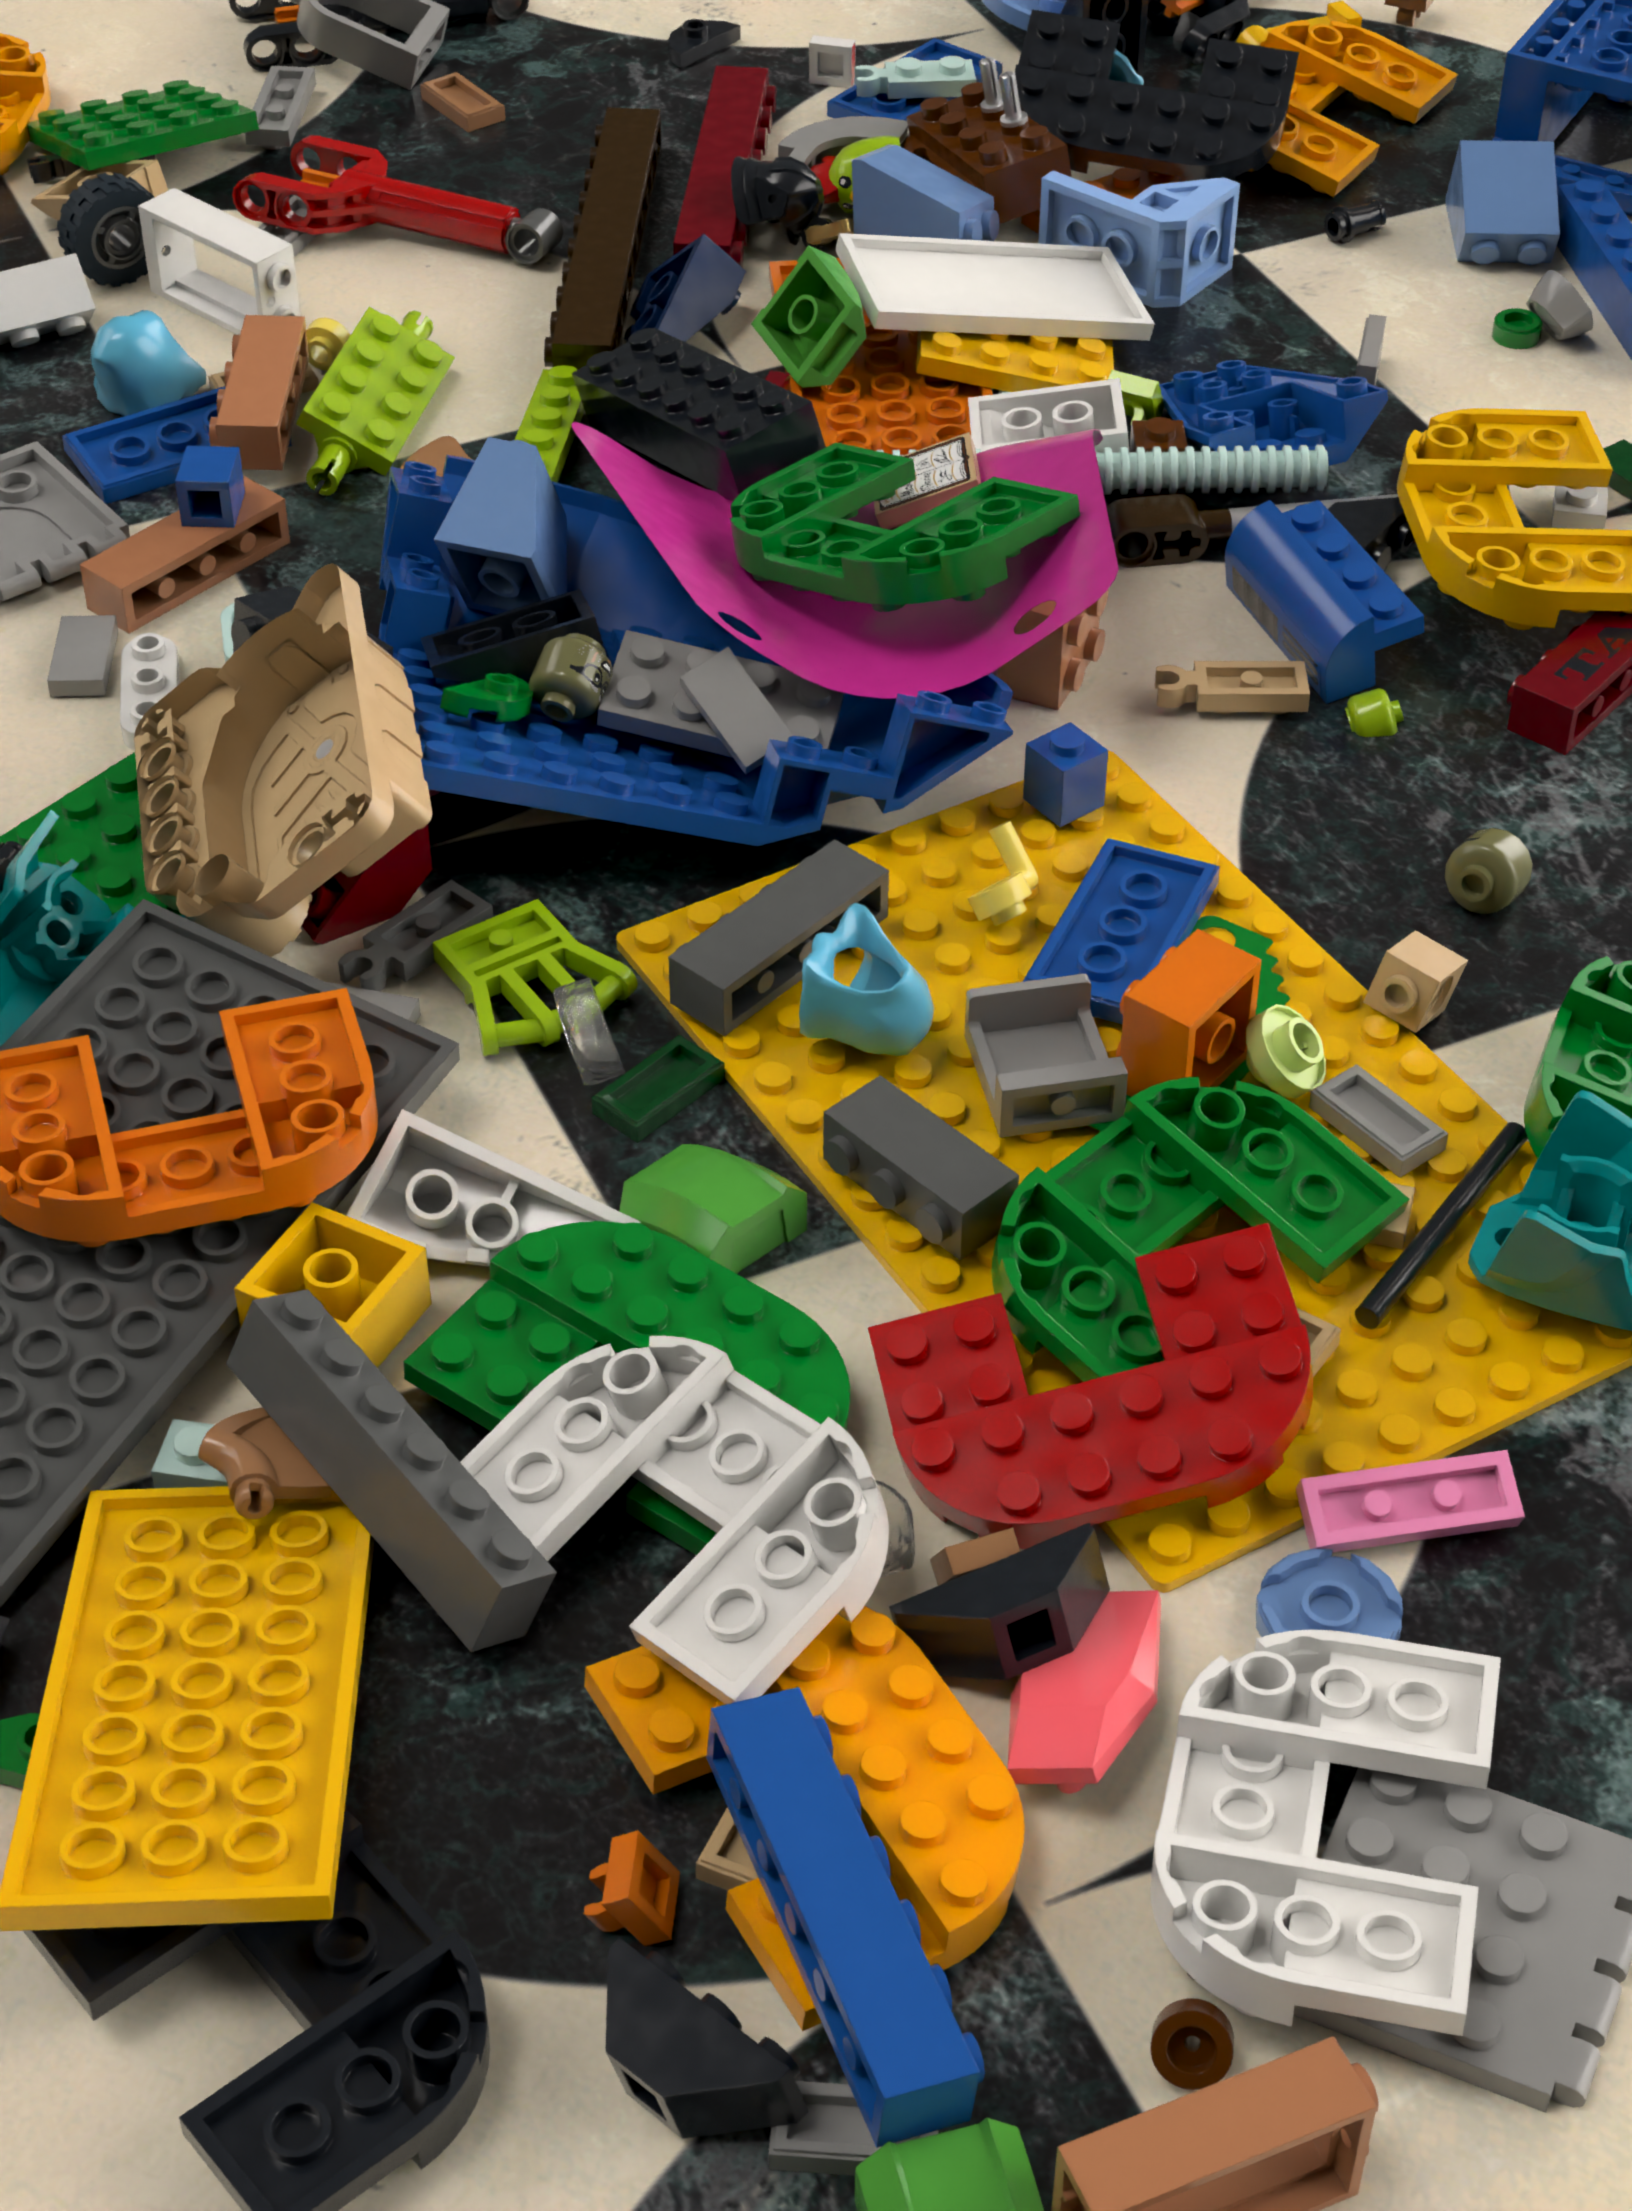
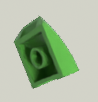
(814, 320)
(716, 1204)
(950, 2171)

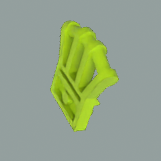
(513, 950)

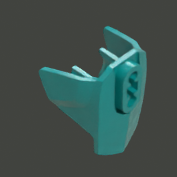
(44, 929)
(1571, 1226)

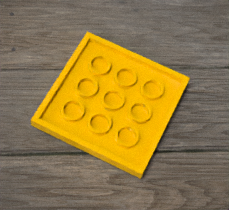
(1013, 361)

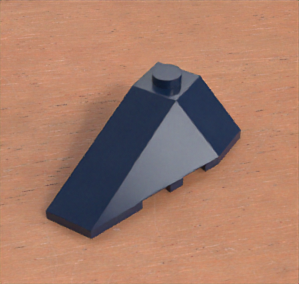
(687, 291)

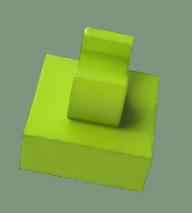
(1140, 396)

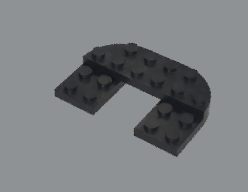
(1199, 136)
(385, 2051)

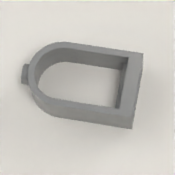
(370, 49)

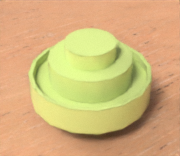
(1285, 1051)

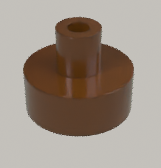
(1192, 2043)

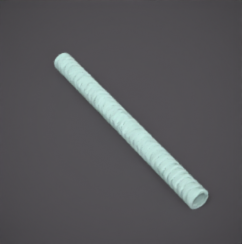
(1210, 469)

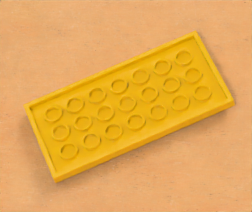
(194, 1717)

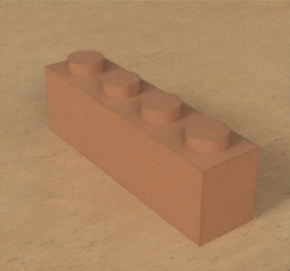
(262, 390)
(177, 562)

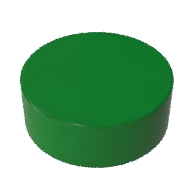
(1517, 328)

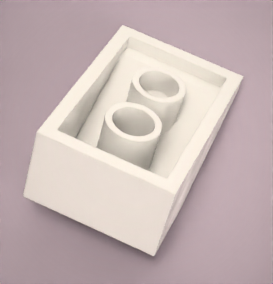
(1048, 413)

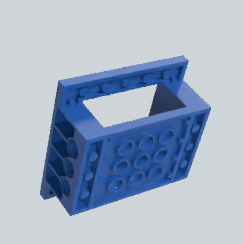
(1555, 71)

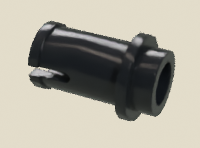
(1346, 222)

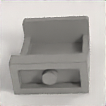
(1042, 1056)

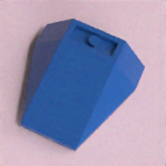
(1273, 407)

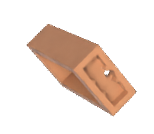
(1254, 2142)

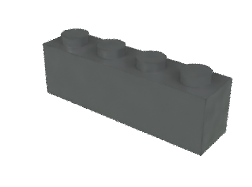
(762, 943)

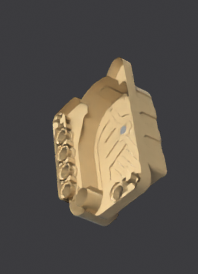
(254, 827)

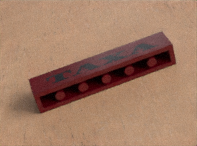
(1575, 683)

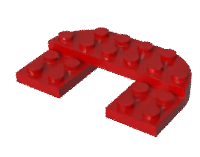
(1117, 1444)

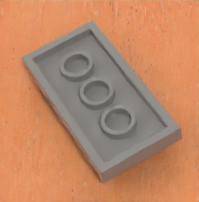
(650, 702)

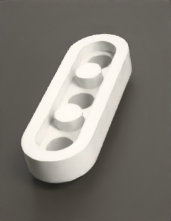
(147, 676)

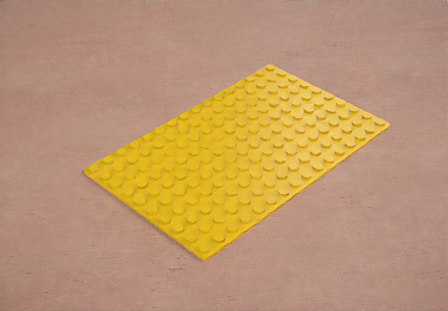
(1418, 1387)

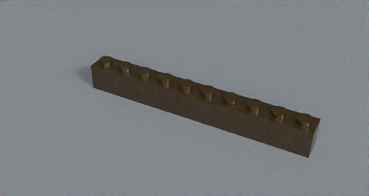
(606, 239)

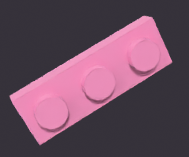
(1410, 1502)

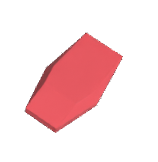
(1088, 1704)

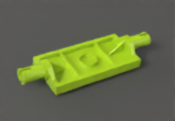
(372, 396)

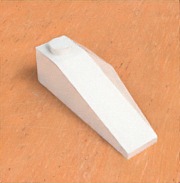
(462, 1196)

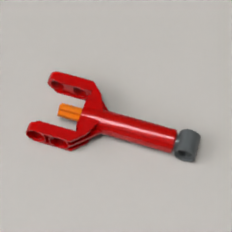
(364, 196)

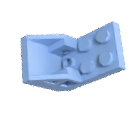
(1164, 239)

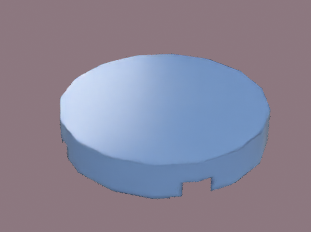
(1328, 1594)

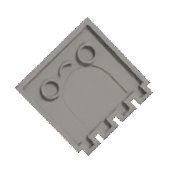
(48, 521)
(1545, 1930)

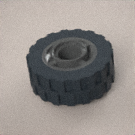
(88, 225)

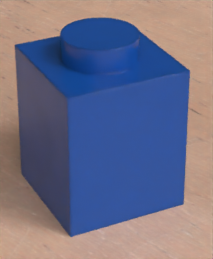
(210, 486)
(1065, 774)

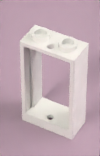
(178, 219)

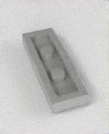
(281, 106)

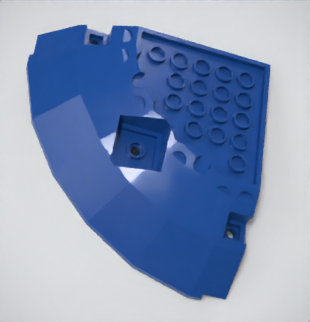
(579, 768)

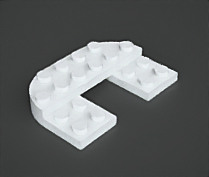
(784, 1494)
(1244, 1818)

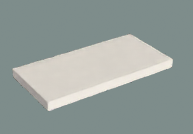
(993, 287)

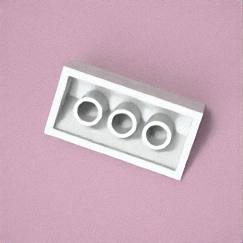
(43, 300)

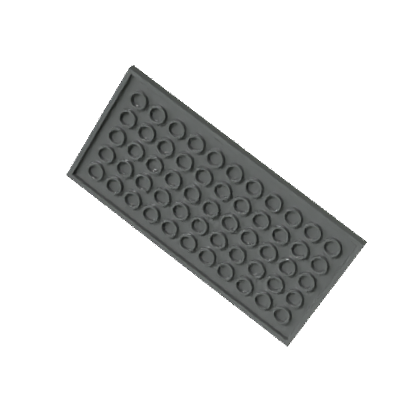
(120, 1328)

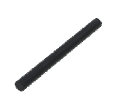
(1440, 1226)

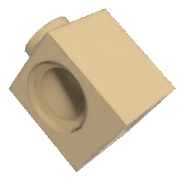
(1415, 981)

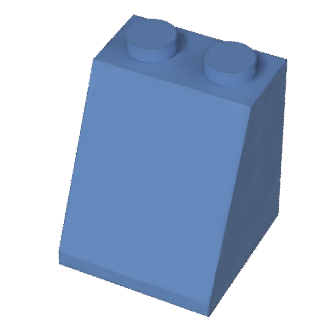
(914, 198)
(1504, 202)
(506, 531)

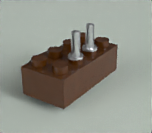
(989, 142)

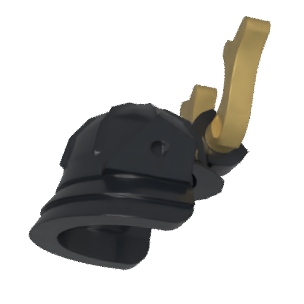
(784, 194)

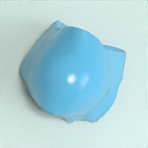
(141, 365)
(887, 1001)

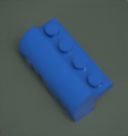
(1317, 595)

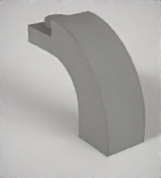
(832, 135)

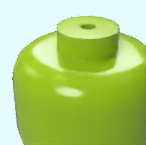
(1373, 714)

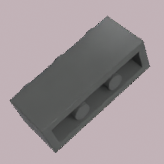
(918, 1166)

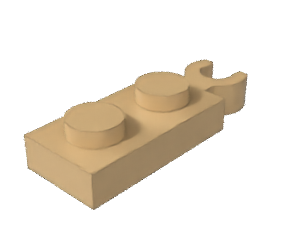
(1235, 686)

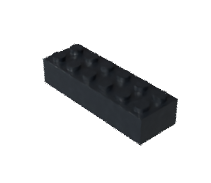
(696, 412)

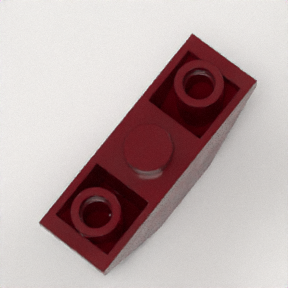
(374, 895)

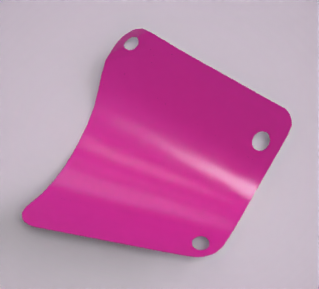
(848, 642)

